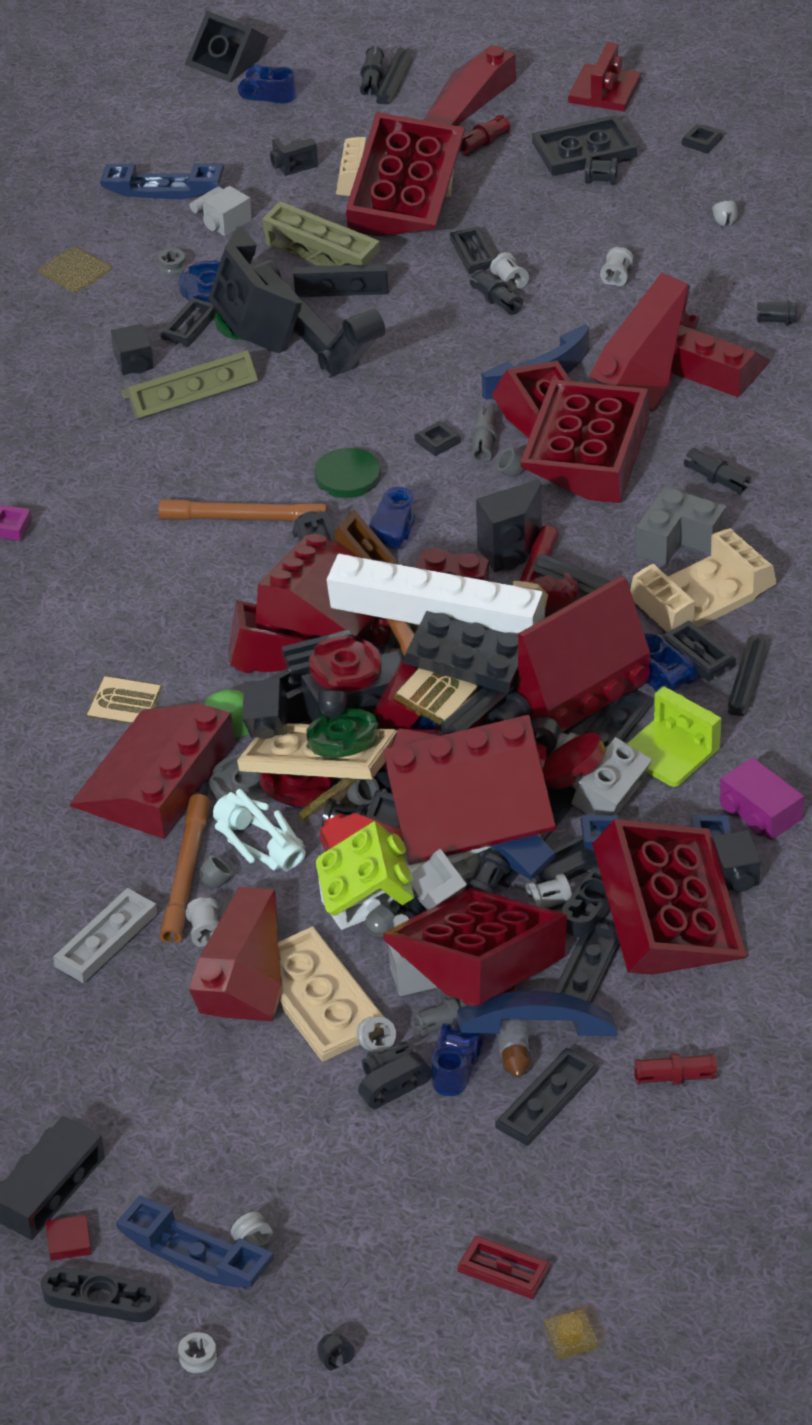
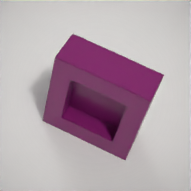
(14, 522)

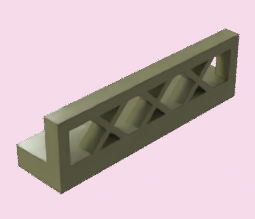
(318, 237)
(191, 384)

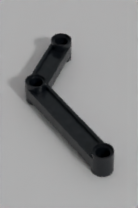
(334, 352)

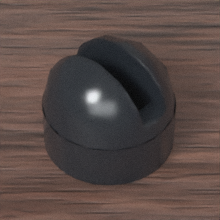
(332, 703)
(337, 1345)

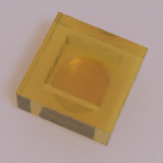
(570, 1334)

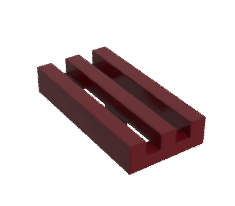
(501, 1272)

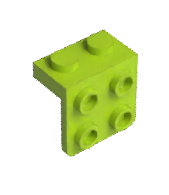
(678, 737)
(362, 866)

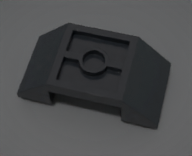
(249, 307)

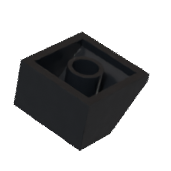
(225, 47)
(509, 524)

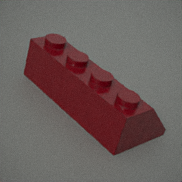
(716, 362)

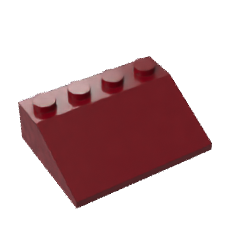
(403, 175)
(588, 438)
(298, 596)
(583, 656)
(158, 767)
(469, 789)
(667, 896)
(480, 943)

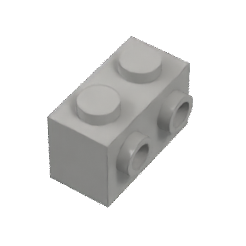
(612, 781)

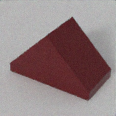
(390, 712)

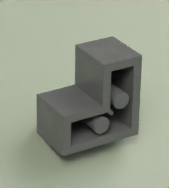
(676, 521)

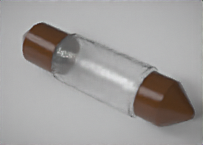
(514, 1044)

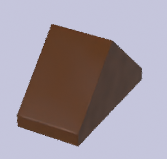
(361, 540)

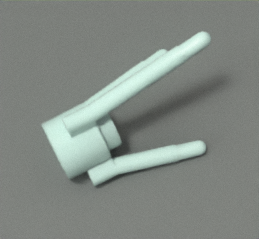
(234, 815)
(284, 850)

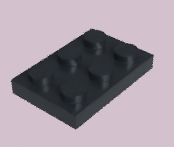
(567, 147)
(464, 652)

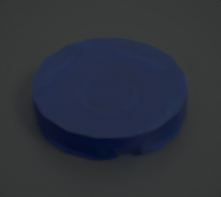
(193, 283)

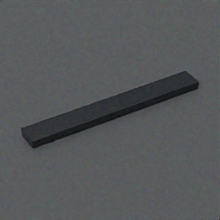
(615, 721)

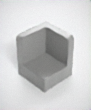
(436, 881)

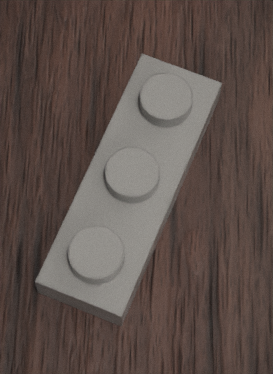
(105, 935)

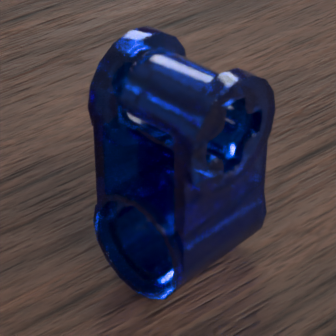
(270, 83)
(394, 517)
(665, 665)
(454, 1060)

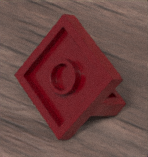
(605, 83)

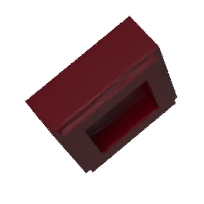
(68, 1237)

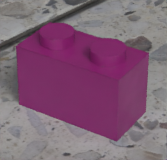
(761, 799)

